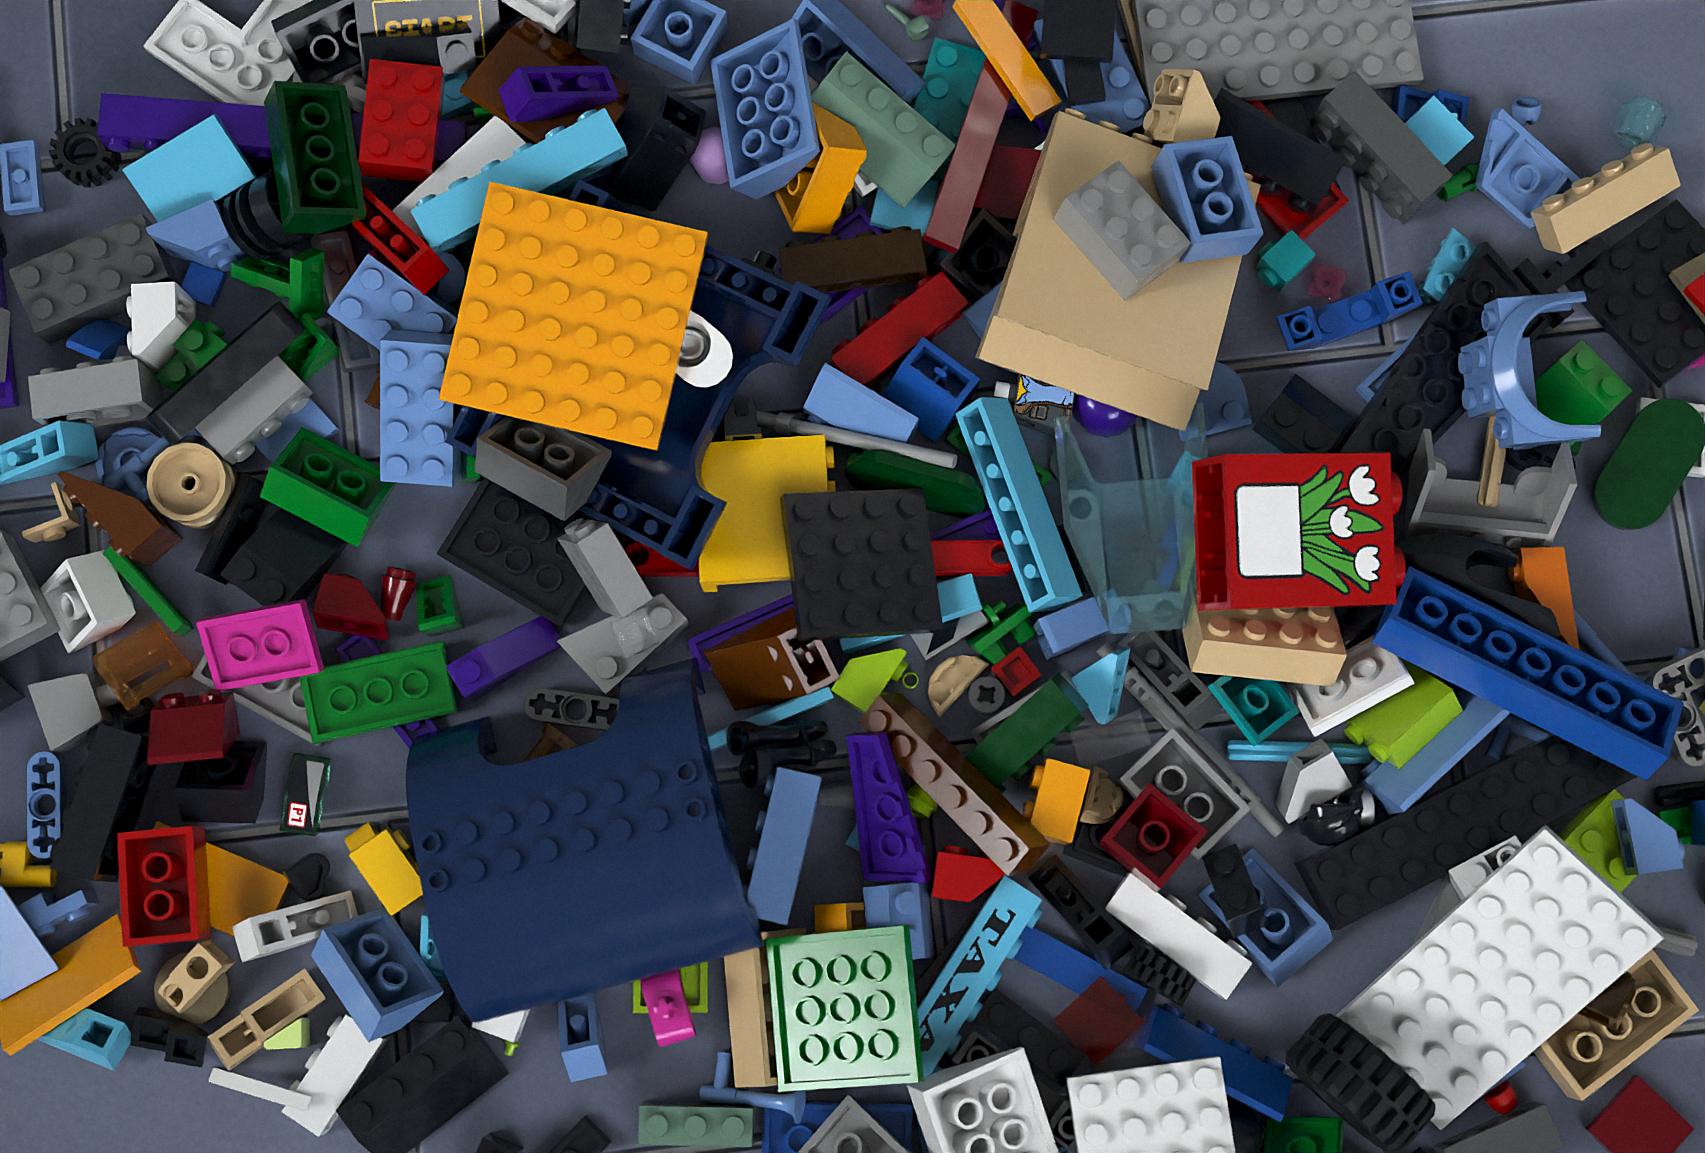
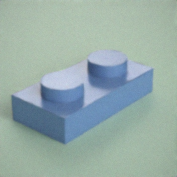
(21, 177)

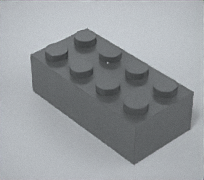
(1379, 148)
(89, 278)

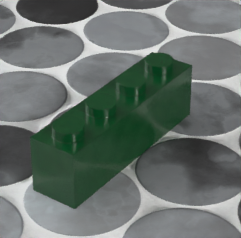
(1028, 732)

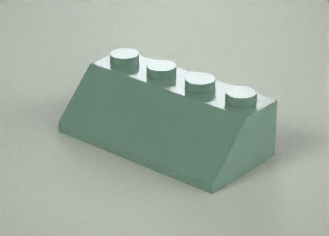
(898, 140)

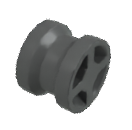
(981, 700)

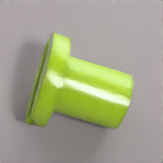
(510, 1047)

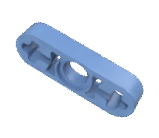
(56, 777)

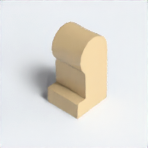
(195, 974)

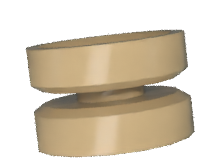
(174, 476)

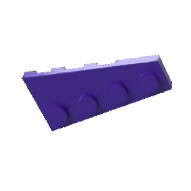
(883, 815)

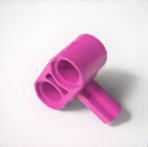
(668, 1008)

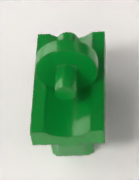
(1013, 620)

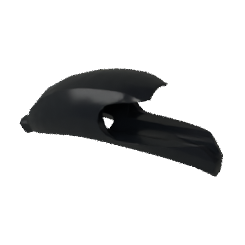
(1451, 556)

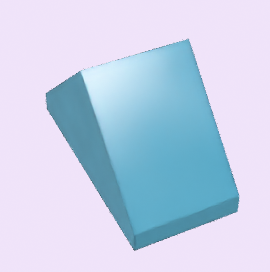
(1103, 684)

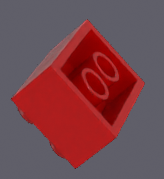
(401, 120)
(163, 886)

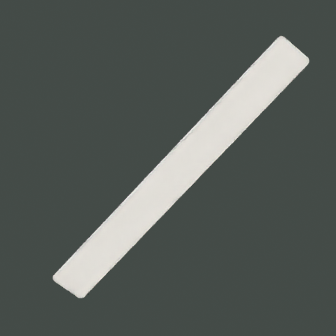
(260, 1089)

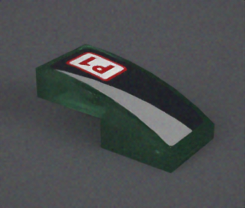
(304, 794)

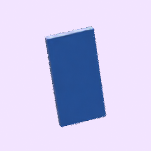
(783, 1135)

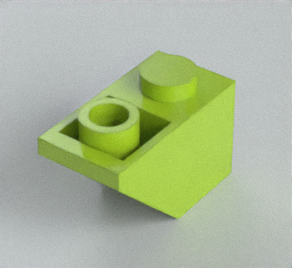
(868, 677)

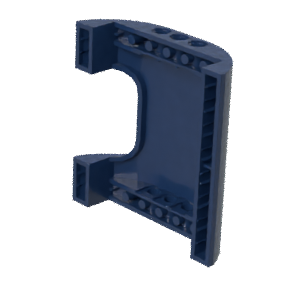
(661, 492)
(579, 859)

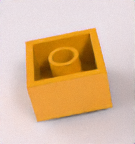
(1056, 799)

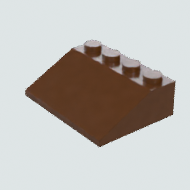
(527, 46)

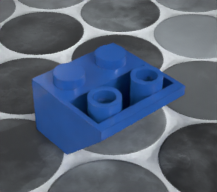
(931, 388)

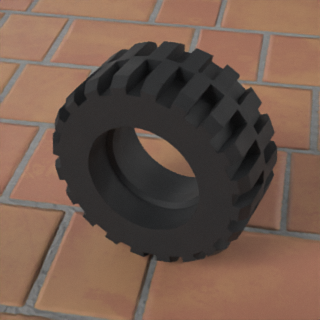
(1361, 1083)

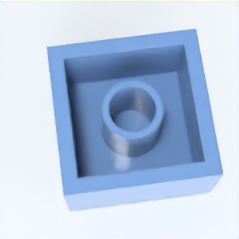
(680, 36)

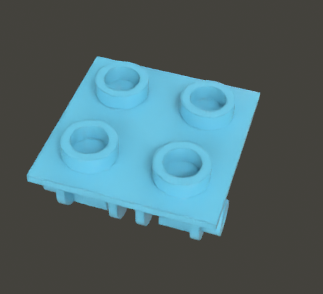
(1450, 260)

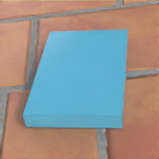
(190, 169)

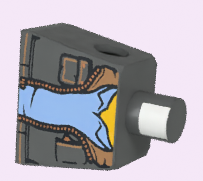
(1035, 402)

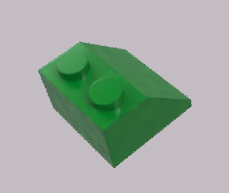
(1579, 388)

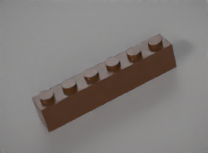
(956, 784)

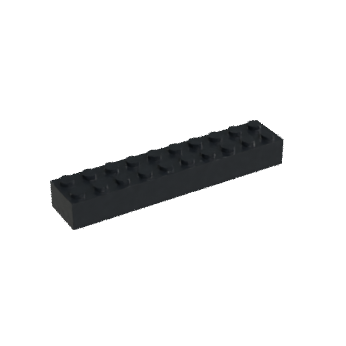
(1454, 826)

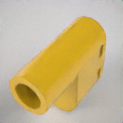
(18, 868)

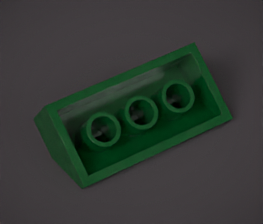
(313, 156)

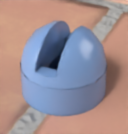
(1526, 109)

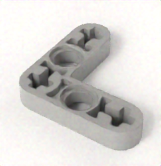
(1681, 690)

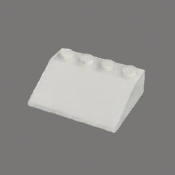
(983, 1107)

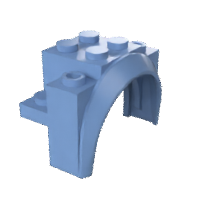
(1502, 377)

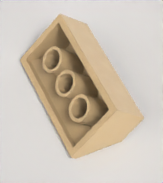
(752, 1014)

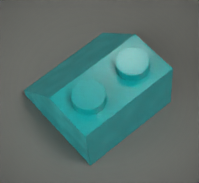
(1254, 705)

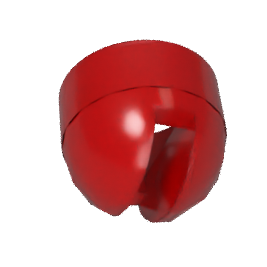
(1502, 1098)

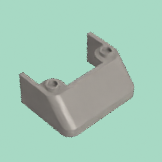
(1524, 514)

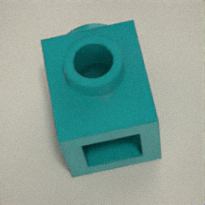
(1283, 260)

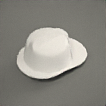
(704, 354)

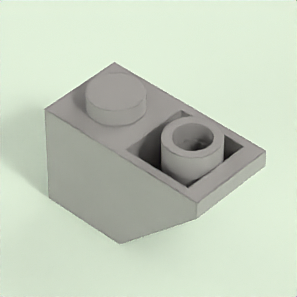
(1310, 778)

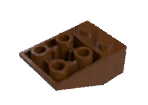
(134, 526)
(770, 663)

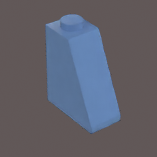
(1070, 628)

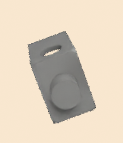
(72, 708)

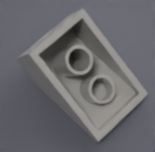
(852, 1131)

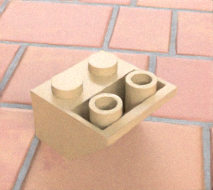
(1181, 109)

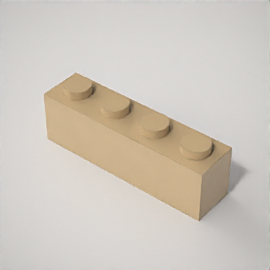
(1605, 198)

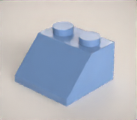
(198, 237)
(902, 906)

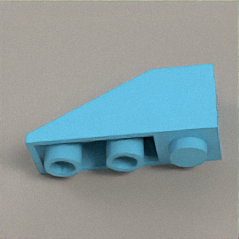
(91, 1038)

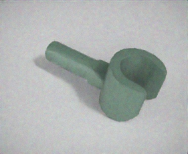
(914, 28)

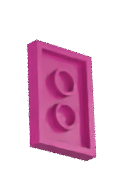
(260, 645)

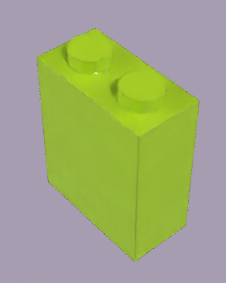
(1407, 720)

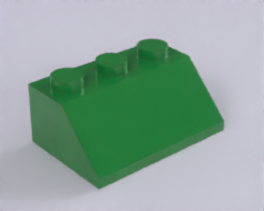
(327, 486)

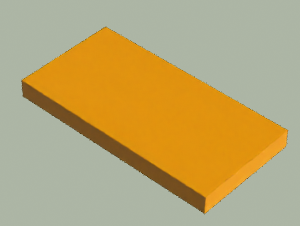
(239, 887)
(85, 974)

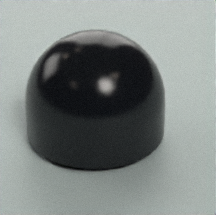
(134, 722)

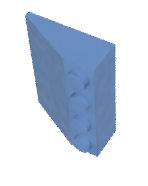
(765, 110)

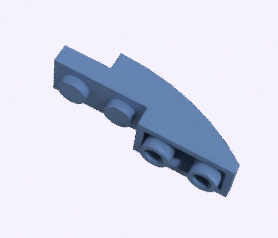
(45, 911)

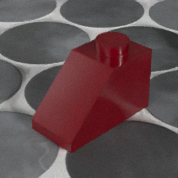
(348, 608)

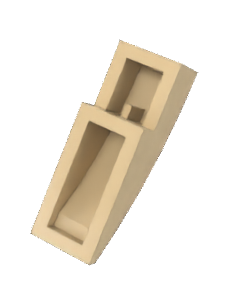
(265, 1018)

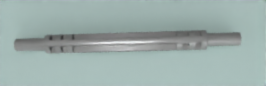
(1170, 718)

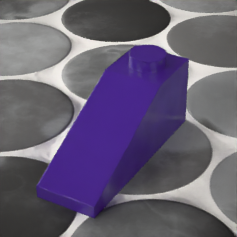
(553, 91)
(503, 657)

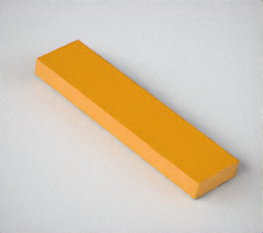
(1008, 56)

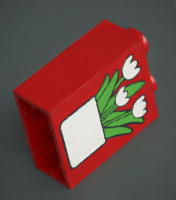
(1296, 531)

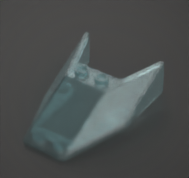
(1134, 535)

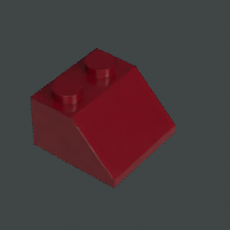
(192, 727)
(1153, 837)

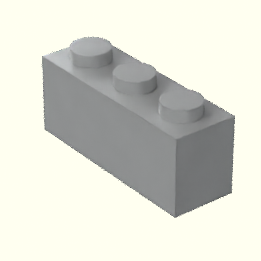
(254, 411)

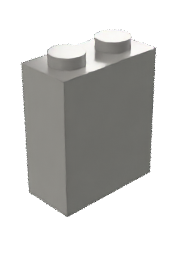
(604, 567)

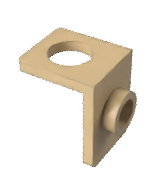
(55, 528)

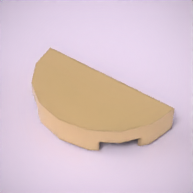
(952, 679)
(1101, 798)

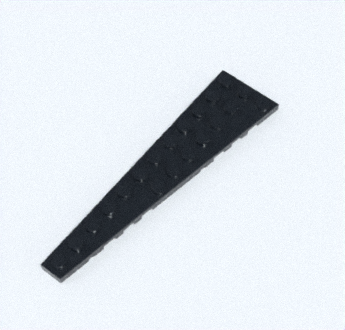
(1426, 381)

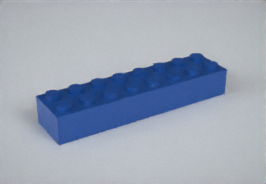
(1530, 674)

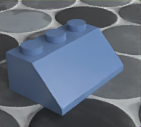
(851, 406)
(375, 972)

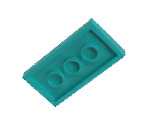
(948, 89)

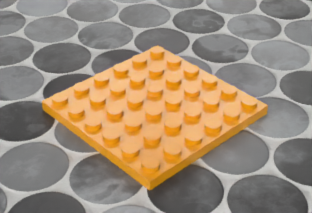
(573, 316)

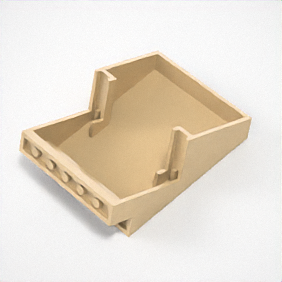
(1071, 326)

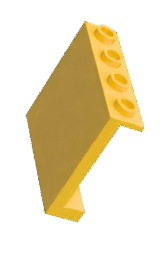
(751, 478)

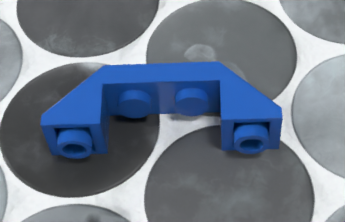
(1382, 303)

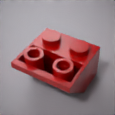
(962, 876)

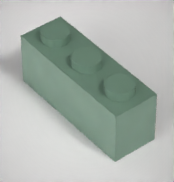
(696, 1124)

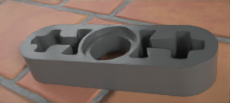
(549, 714)

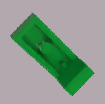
(299, 282)

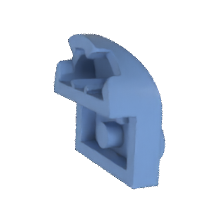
(1223, 403)

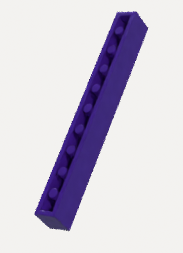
(150, 122)

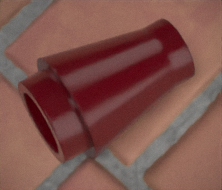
(397, 590)

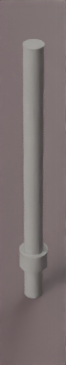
(788, 424)

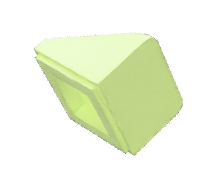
(293, 1036)

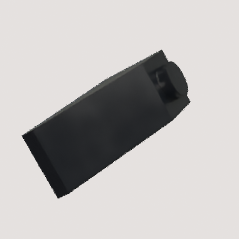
(437, 45)
(1081, 912)

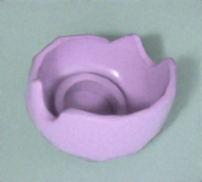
(710, 157)

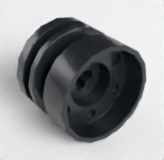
(255, 219)

